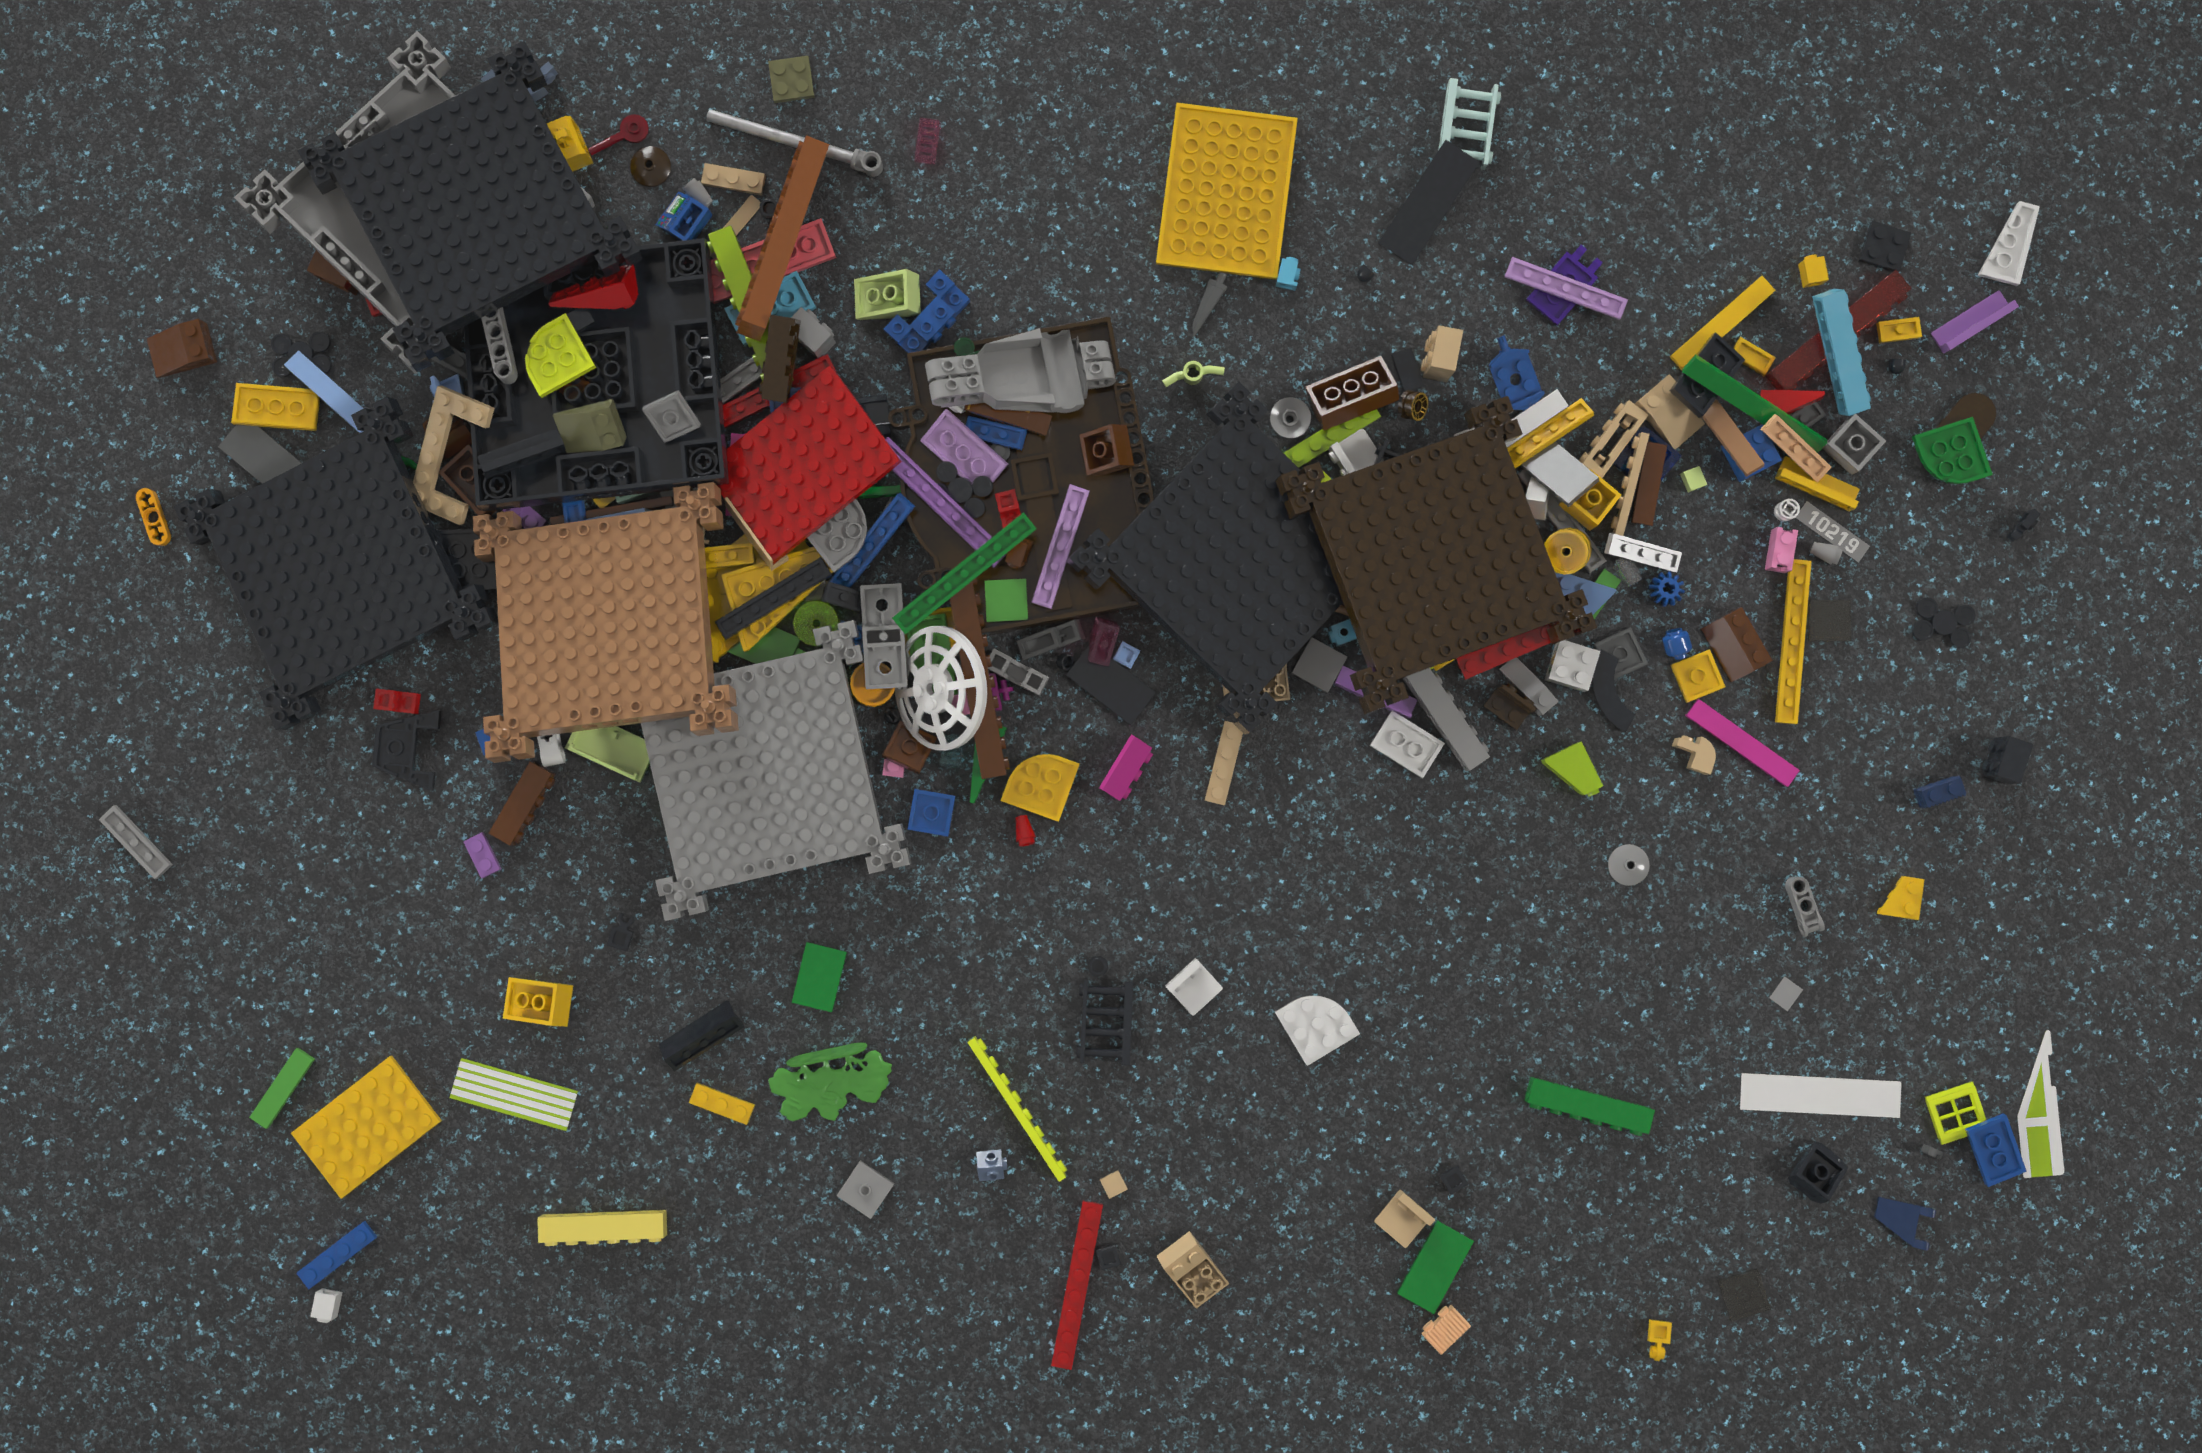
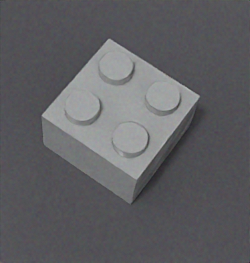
(814, 336)
(1853, 444)

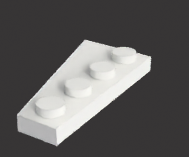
(2010, 251)

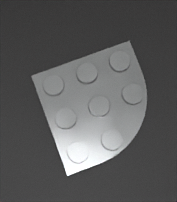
(841, 536)

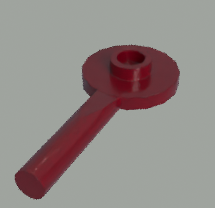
(632, 128)

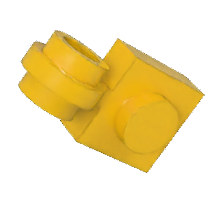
(1660, 1333)

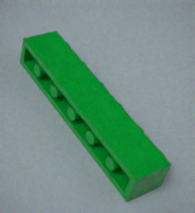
(1589, 1105)

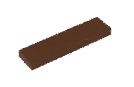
(1649, 484)

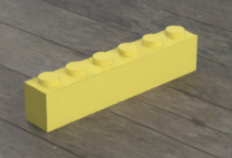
(602, 1226)

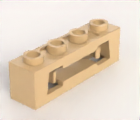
(1631, 414)

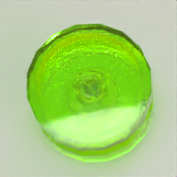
(808, 613)

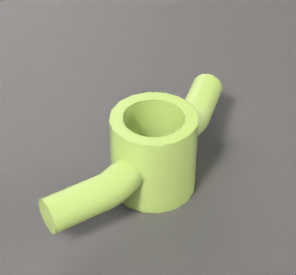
(1192, 381)

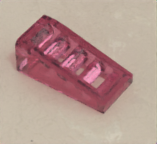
(924, 122)

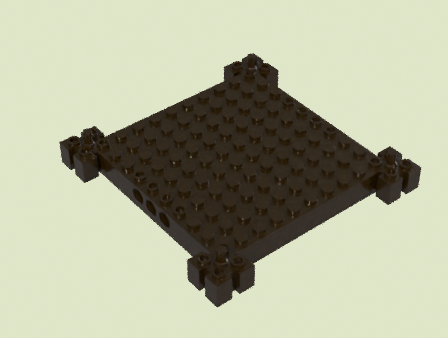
(1435, 554)

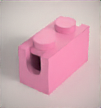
(1781, 550)

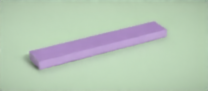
(1566, 288)
(1060, 546)

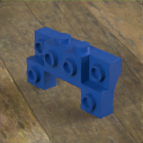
(933, 319)

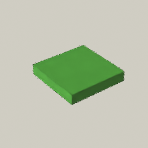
(1006, 600)

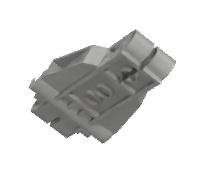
(1023, 373)

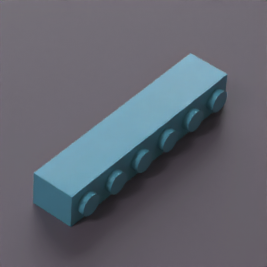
(1841, 352)

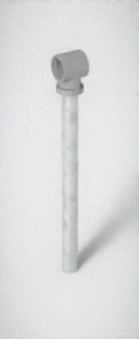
(857, 159)

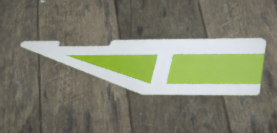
(2040, 1120)

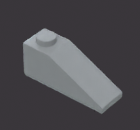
(1529, 685)

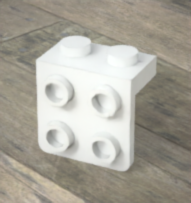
(1353, 452)

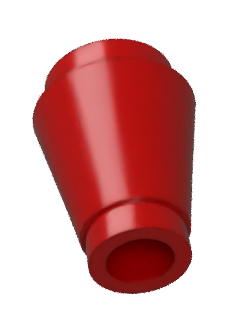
(1024, 832)

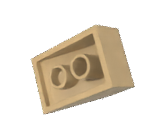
(1668, 414)

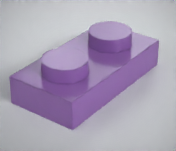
(529, 517)
(482, 855)

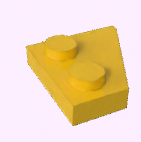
(1904, 899)

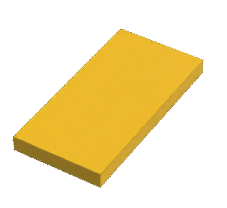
(275, 407)

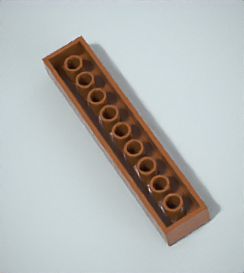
(781, 238)

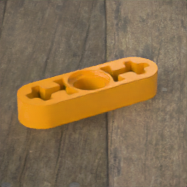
(153, 501)

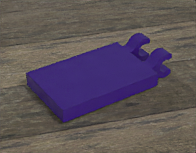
(1557, 308)

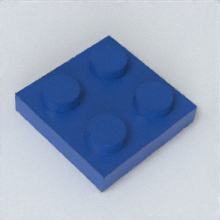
(931, 812)

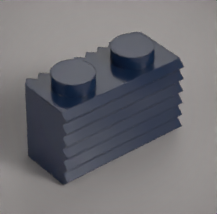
(1940, 792)

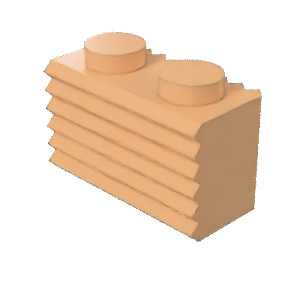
(1445, 1329)

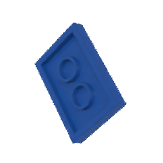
(1995, 1150)

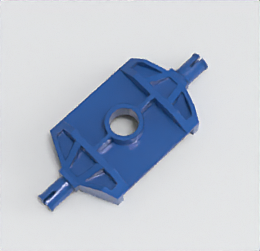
(1516, 361)

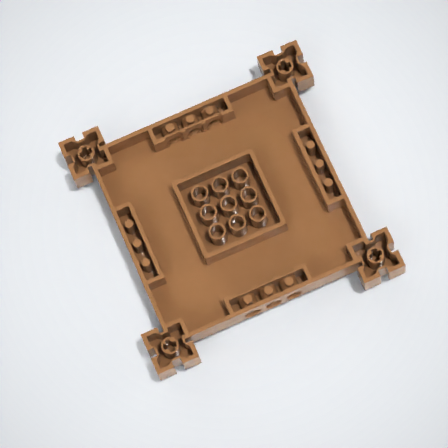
(604, 623)

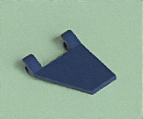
(1903, 1219)

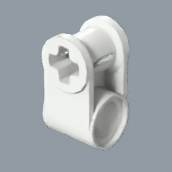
(551, 750)

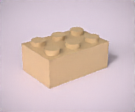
(1442, 353)

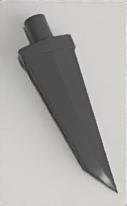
(1211, 296)

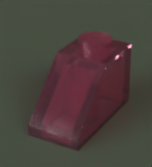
(1102, 641)

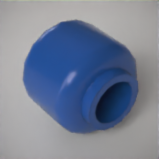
(1677, 643)

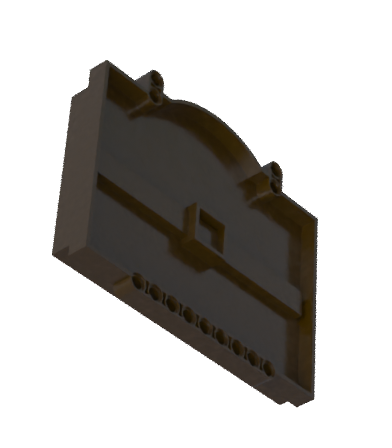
(1041, 482)

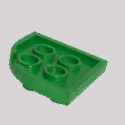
(1953, 452)

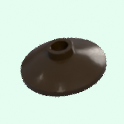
(654, 175)

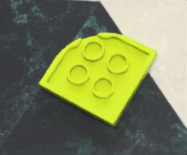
(556, 356)

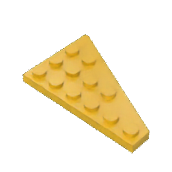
(753, 580)

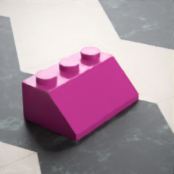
(1126, 768)

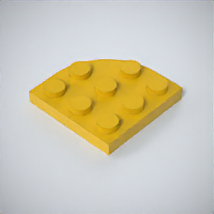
(1041, 785)

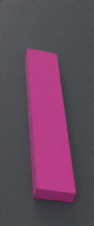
(1742, 743)

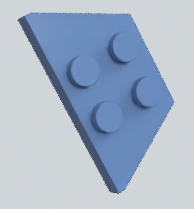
(1595, 593)

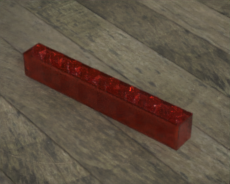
(1863, 311)

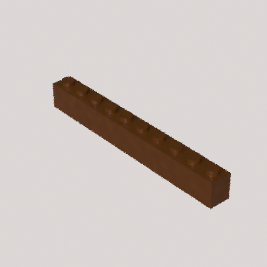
(987, 737)

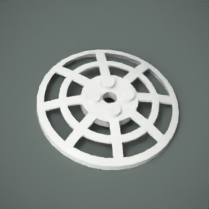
(943, 687)

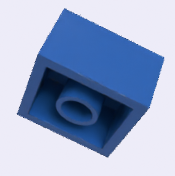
(1764, 448)

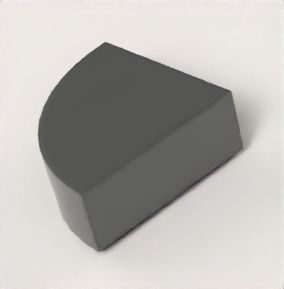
(1932, 1151)

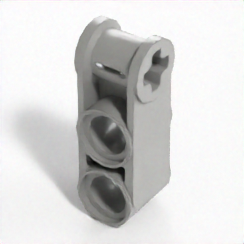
(1811, 914)

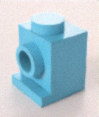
(1288, 273)
(1335, 635)

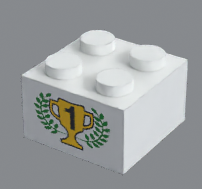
(1572, 665)

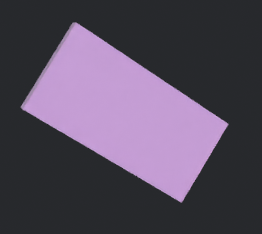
(958, 444)

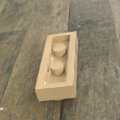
(733, 179)

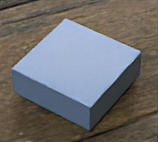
(1126, 655)

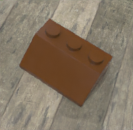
(1736, 644)

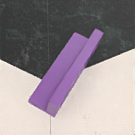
(1972, 321)
(1402, 708)

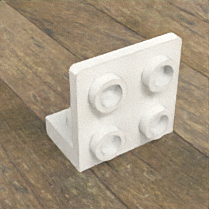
(1194, 987)

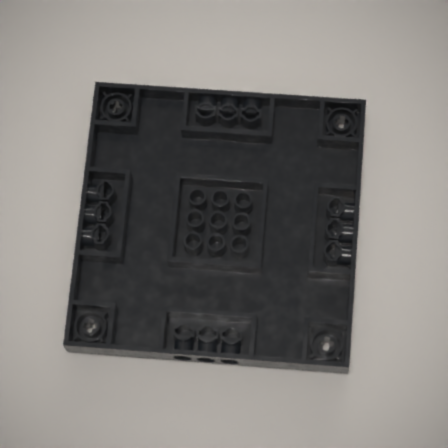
(639, 357)

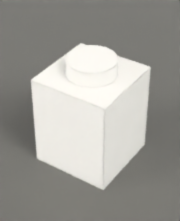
(326, 1305)

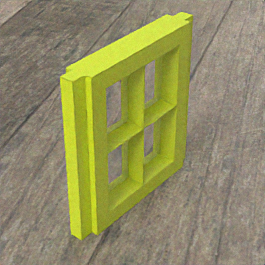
(1950, 1095)

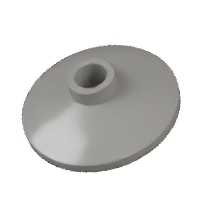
(1290, 407)
(1618, 864)

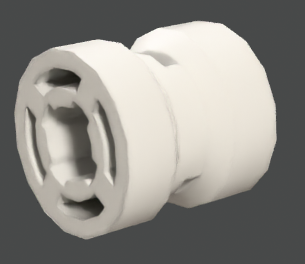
(1783, 512)

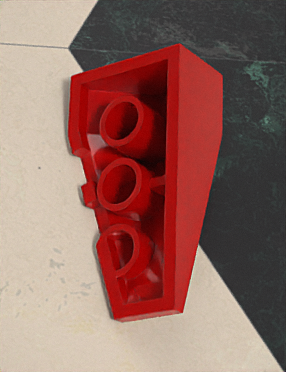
(603, 293)

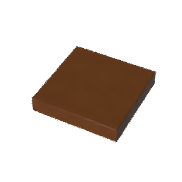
(906, 750)

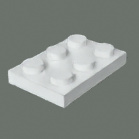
(1407, 744)

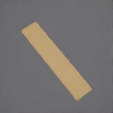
(742, 216)

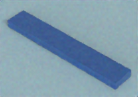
(875, 540)

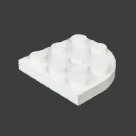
(1316, 1026)

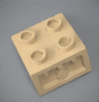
(1403, 1218)

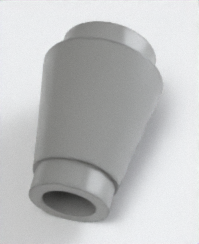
(698, 192)
(1826, 552)

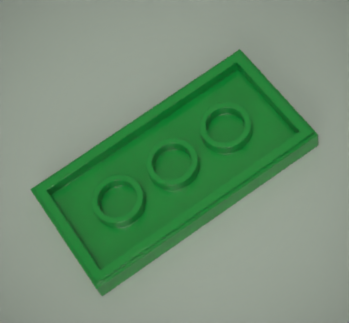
(1435, 1267)

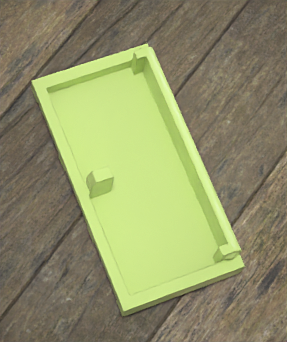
(612, 749)

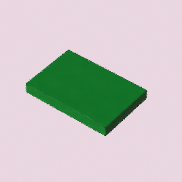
(819, 977)

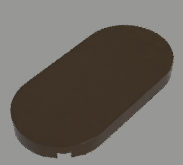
(1975, 406)

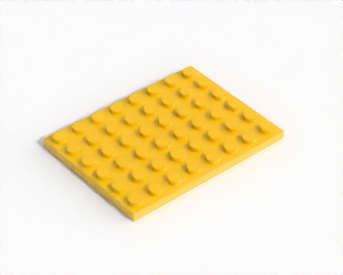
(1226, 191)

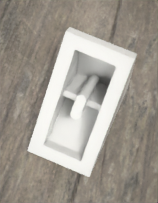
(1537, 499)

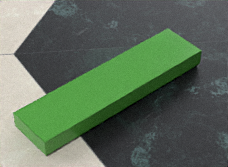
(282, 1088)

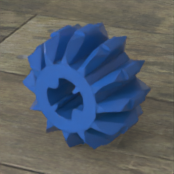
(1665, 581)

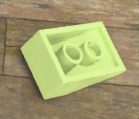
(887, 295)

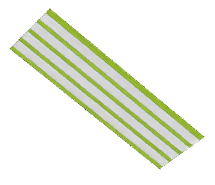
(513, 1094)

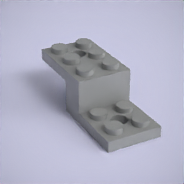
(883, 637)

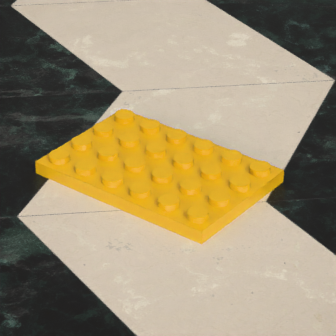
(366, 1127)

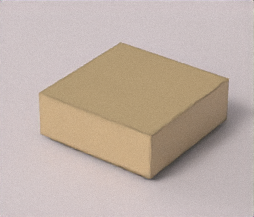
(1113, 1184)

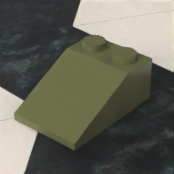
(591, 427)

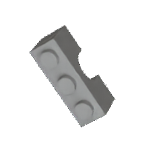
(1017, 673)

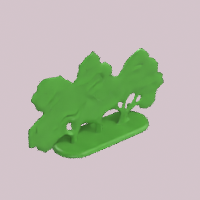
(828, 1087)

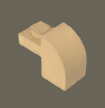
(1702, 753)

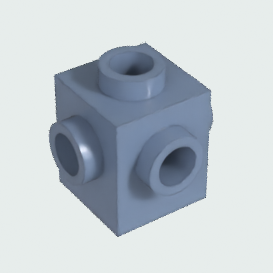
(991, 1165)

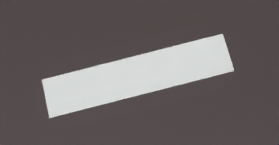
(1820, 1095)

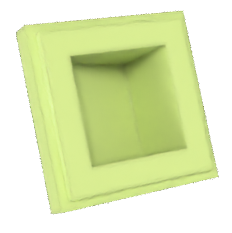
(1693, 479)

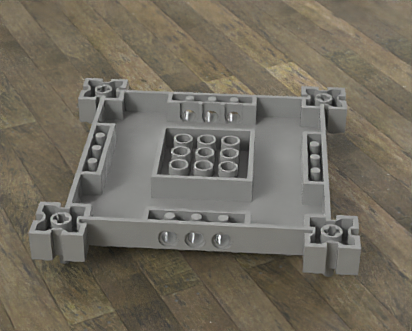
(328, 219)
(779, 789)

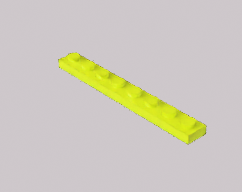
(1023, 1115)

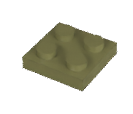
(791, 79)

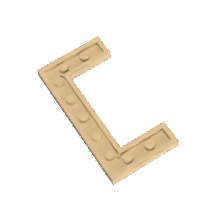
(444, 407)

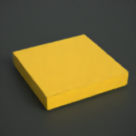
(1697, 676)

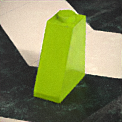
(1575, 769)

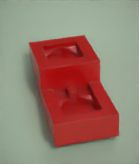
(1007, 506)
(397, 701)

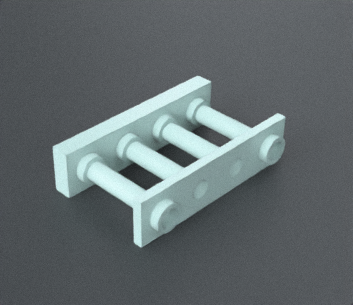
(1451, 111)

